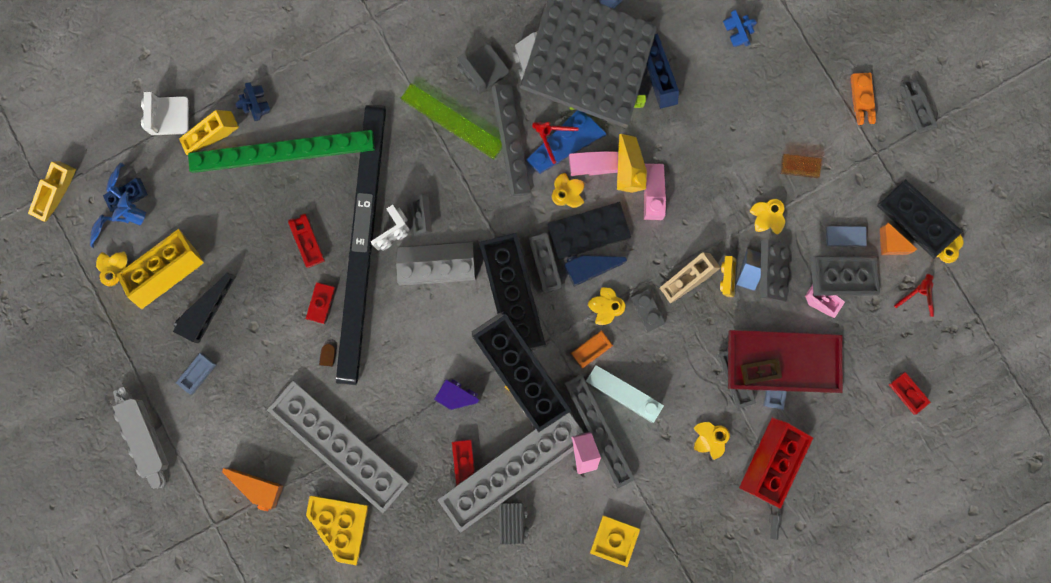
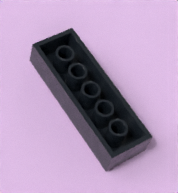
(512, 286)
(521, 371)

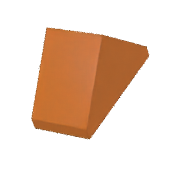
(893, 242)

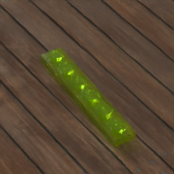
(452, 121)

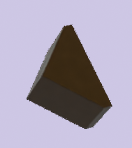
(775, 368)

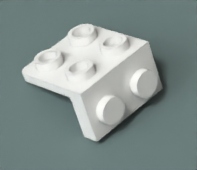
(165, 114)
(398, 232)

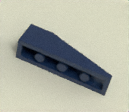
(661, 75)

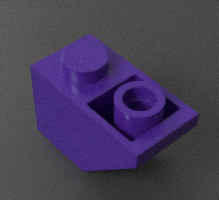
(454, 397)

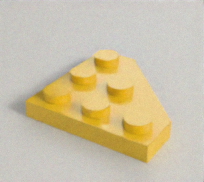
(339, 526)

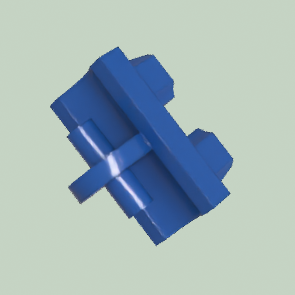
(733, 22)

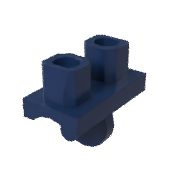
(251, 94)

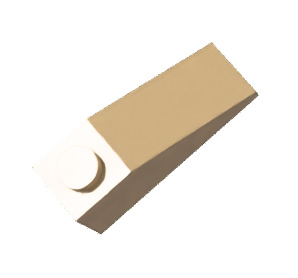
(690, 276)

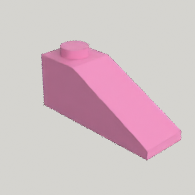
(654, 193)

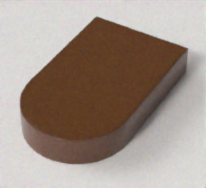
(327, 355)

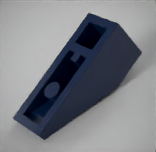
(589, 267)

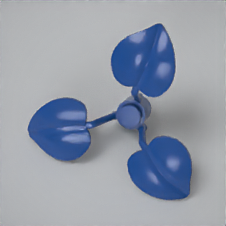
(123, 208)

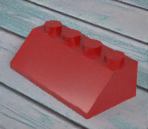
(776, 462)

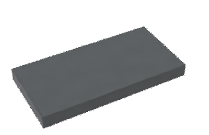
(845, 276)

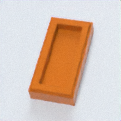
(591, 349)

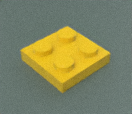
(614, 541)

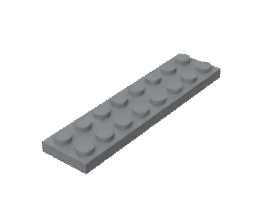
(338, 446)
(509, 472)

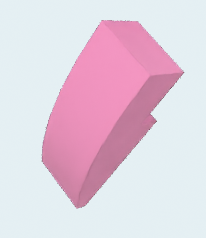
(593, 163)

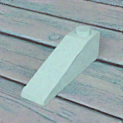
(625, 394)

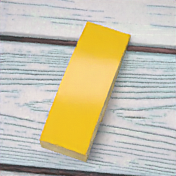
(51, 190)

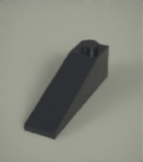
(198, 317)

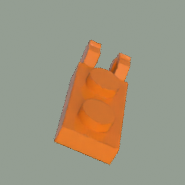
(863, 97)

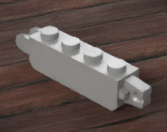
(141, 437)

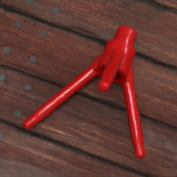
(545, 129)
(924, 289)

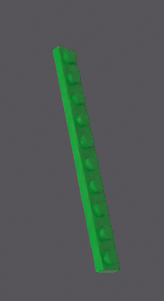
(281, 151)

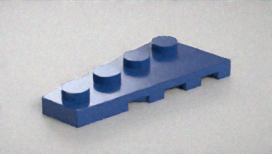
(566, 142)

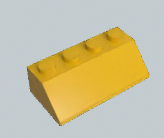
(159, 269)

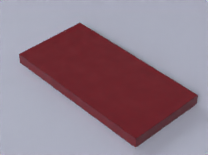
(805, 361)

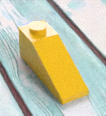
(208, 131)
(631, 166)

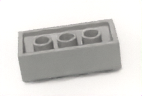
(435, 264)

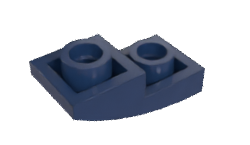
(135, 192)

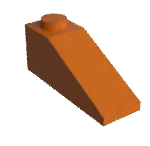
(257, 490)

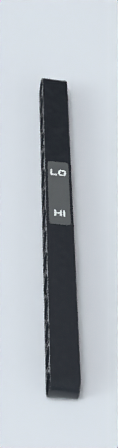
(360, 250)

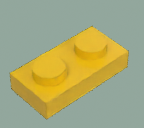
(727, 285)

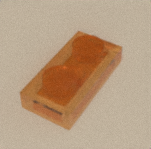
(801, 166)

